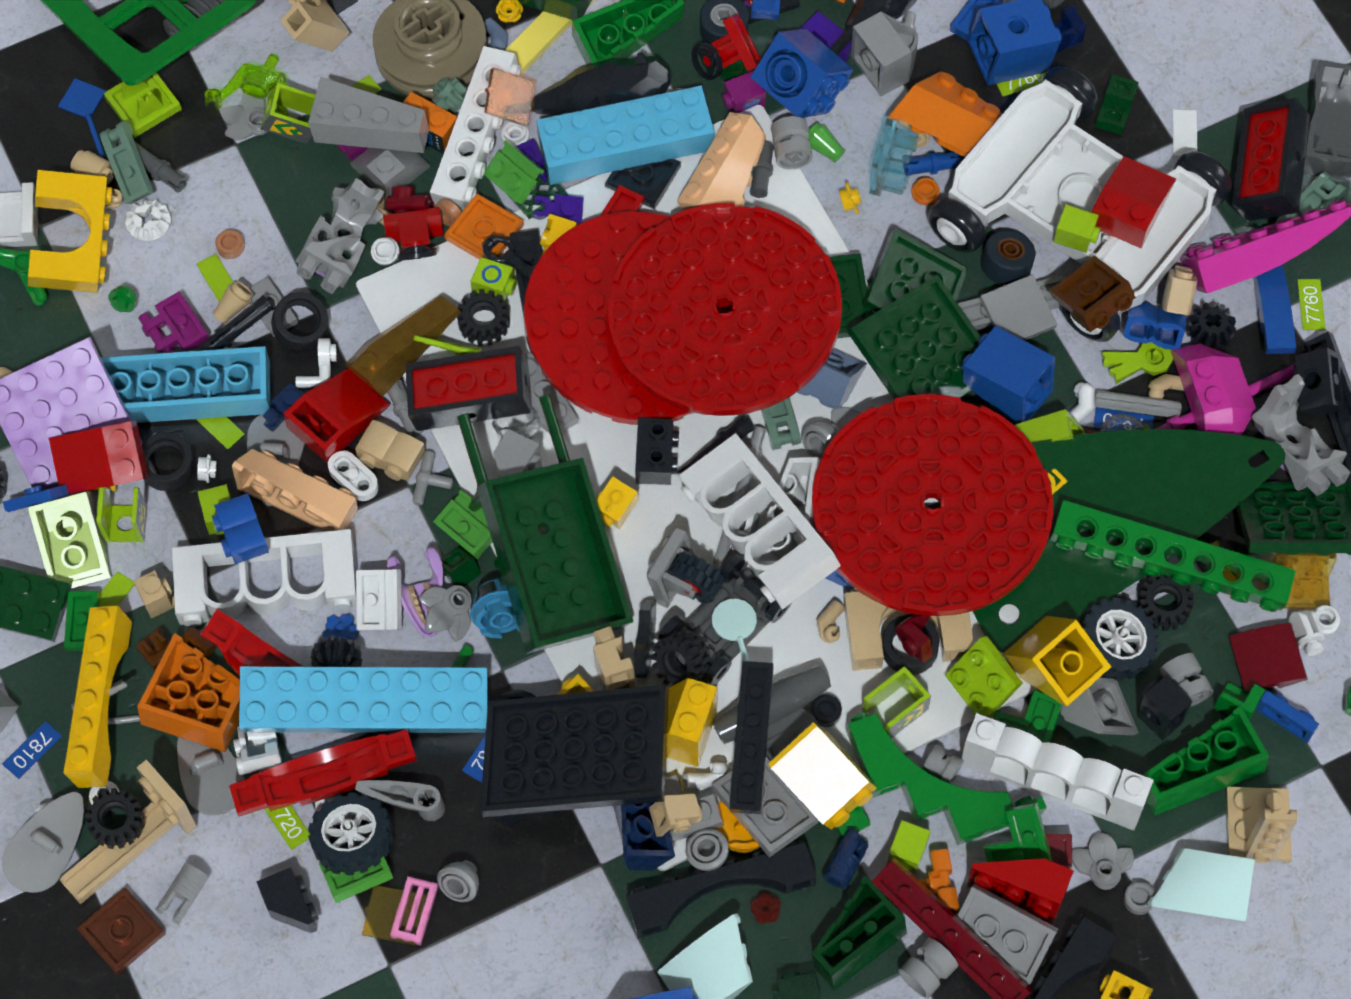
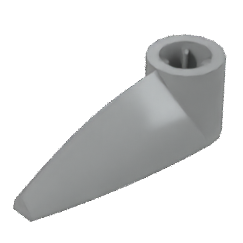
(405, 795)

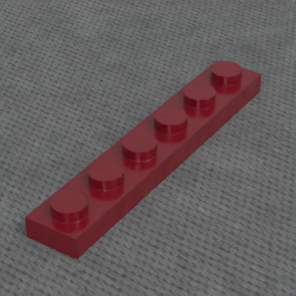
(946, 928)

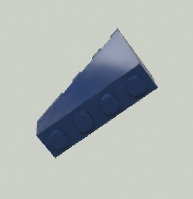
(640, 844)

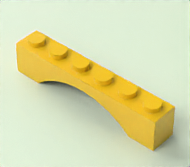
(88, 744)

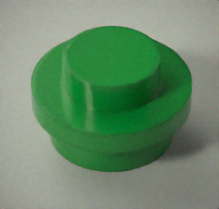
(122, 299)

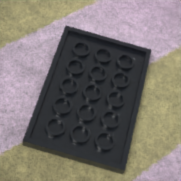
(575, 751)

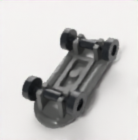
(738, 585)

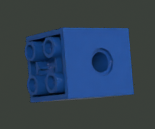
(1013, 40)
(802, 73)

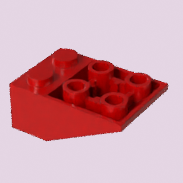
(334, 413)
(1028, 884)

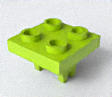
(143, 103)
(984, 678)

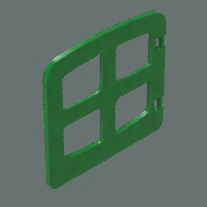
(127, 61)

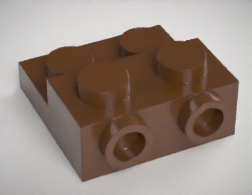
(1093, 294)

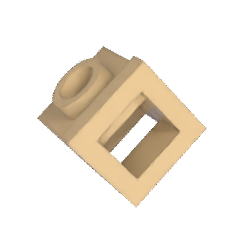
(155, 594)
(675, 813)

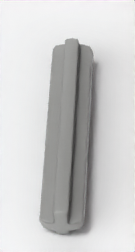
(1137, 404)

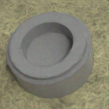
(1137, 897)

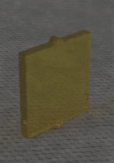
(382, 913)

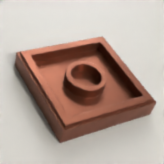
(121, 931)

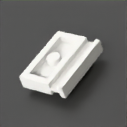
(378, 599)

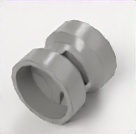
(942, 765)

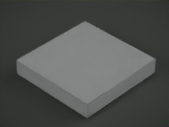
(1019, 309)

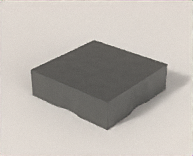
(1330, 122)

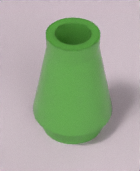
(824, 142)

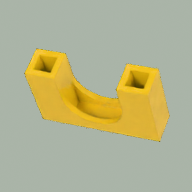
(79, 268)

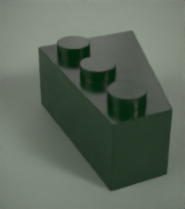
(858, 935)

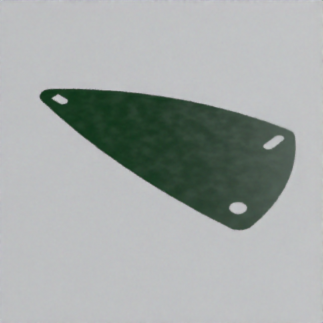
(1144, 475)

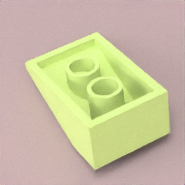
(70, 539)

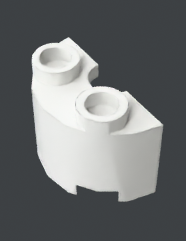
(256, 752)

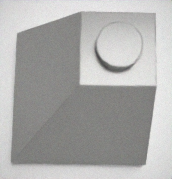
(389, 168)
(1101, 709)

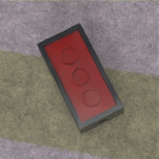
(1271, 160)
(479, 383)

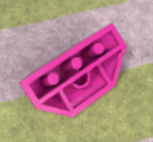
(1214, 389)

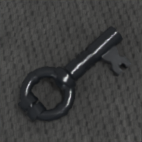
(509, 257)

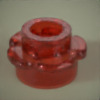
(765, 916)

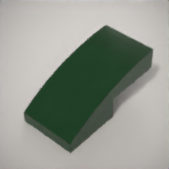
(1116, 104)

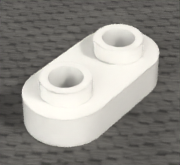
(354, 477)

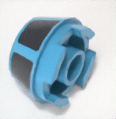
(493, 610)

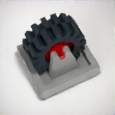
(682, 572)

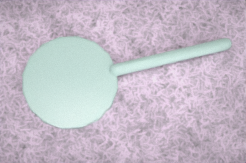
(734, 622)

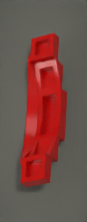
(241, 646)
(322, 773)

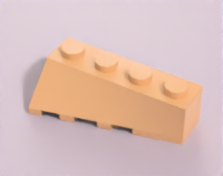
(726, 164)
(294, 491)

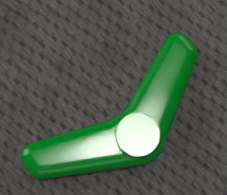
(19, 262)

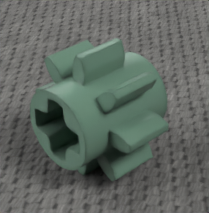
(449, 94)

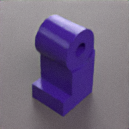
(826, 32)

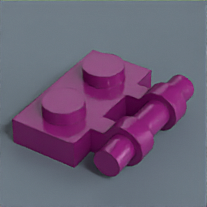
(180, 321)

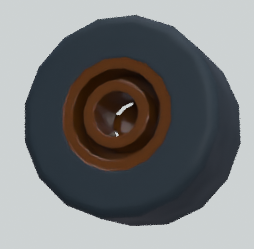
(1008, 257)

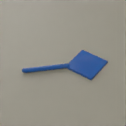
(83, 100)

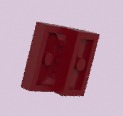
(1268, 657)

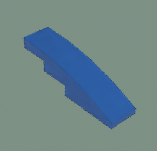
(1275, 311)

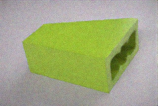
(1052, 426)

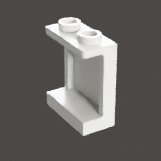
(19, 218)

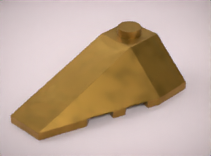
(385, 357)

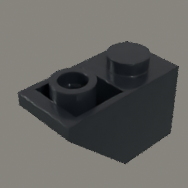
(285, 901)

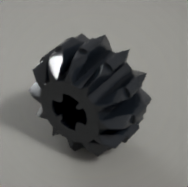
(1211, 326)
(336, 653)

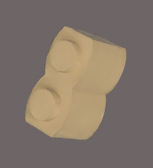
(1179, 290)
(390, 451)

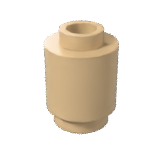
(91, 164)

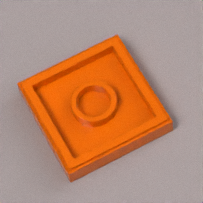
(480, 221)

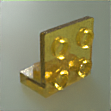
(1310, 580)

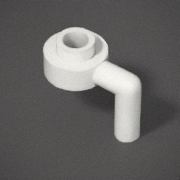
(326, 353)

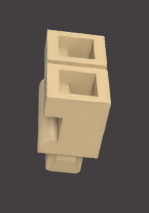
(610, 663)

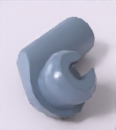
(499, 36)

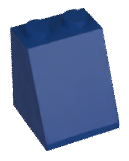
(1010, 375)

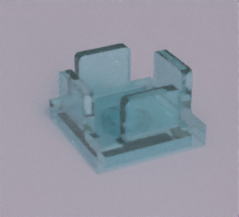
(892, 152)

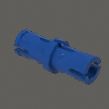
(932, 163)

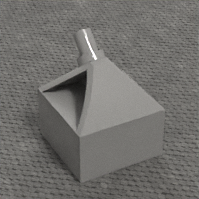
(885, 50)

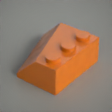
(947, 112)
(191, 697)

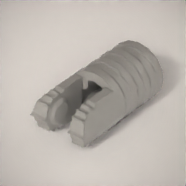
(185, 887)

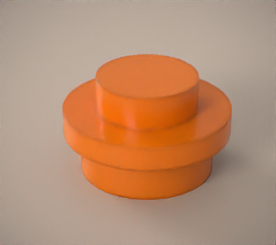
(925, 191)

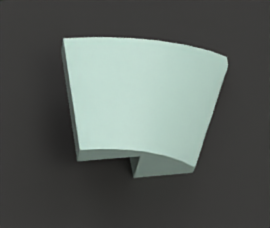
(1207, 885)
(711, 964)

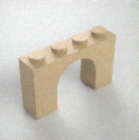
(314, 24)
(864, 637)

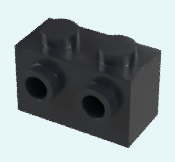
(655, 451)

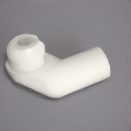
(1086, 401)
(705, 780)

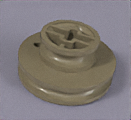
(426, 42)

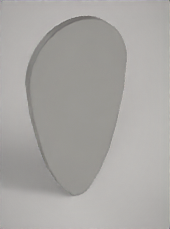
(280, 443)
(207, 777)
(44, 845)

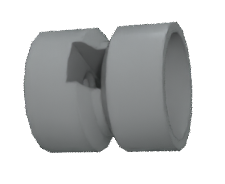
(791, 142)
(1185, 674)
(931, 964)

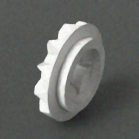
(152, 229)

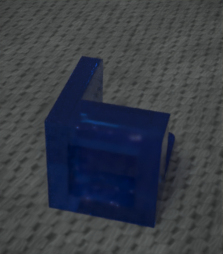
(1071, 28)

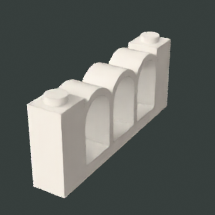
(795, 571)
(337, 589)
(1055, 772)

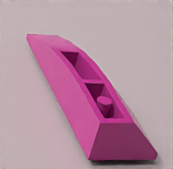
(1260, 250)

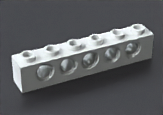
(464, 140)

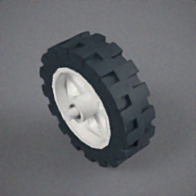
(1134, 622)
(342, 812)

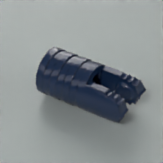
(845, 860)

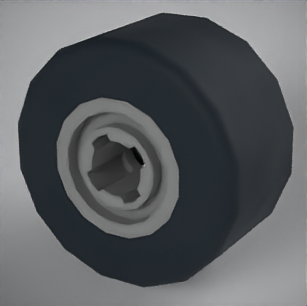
(714, 13)

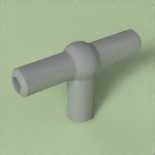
(425, 478)

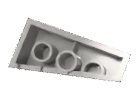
(365, 119)

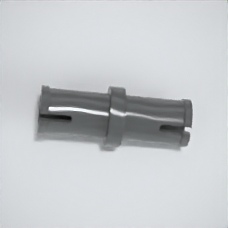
(762, 172)

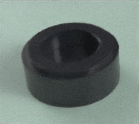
(826, 710)

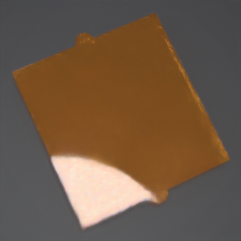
(509, 97)

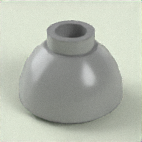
(817, 437)
(707, 849)
(459, 881)

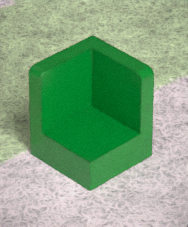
(1234, 696)

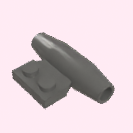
(786, 710)

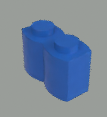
(1155, 325)
(241, 529)

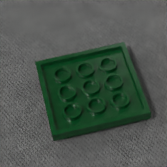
(919, 342)
(1295, 521)

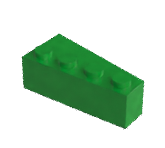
(623, 27)
(1208, 764)

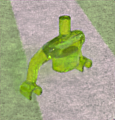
(253, 81)

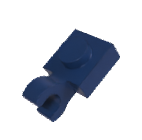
(279, 405)

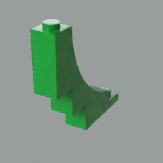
(966, 810)

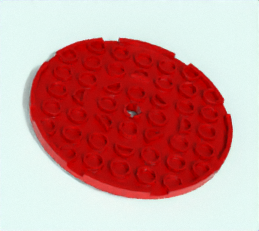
(570, 322)
(737, 360)
(943, 558)

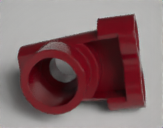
(404, 200)

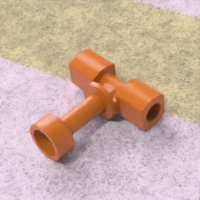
(939, 881)

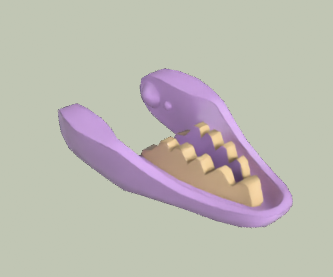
(411, 593)

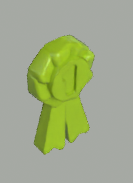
(1148, 359)

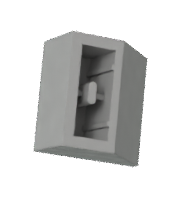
(516, 454)

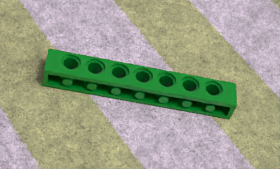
(1277, 578)

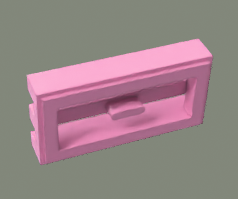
(407, 935)

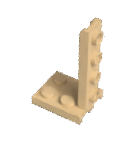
(160, 816)
(1259, 823)

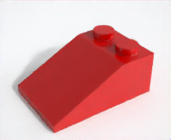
(1132, 201)
(99, 457)

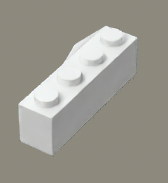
(797, 485)

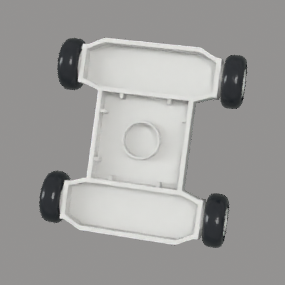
(1042, 161)

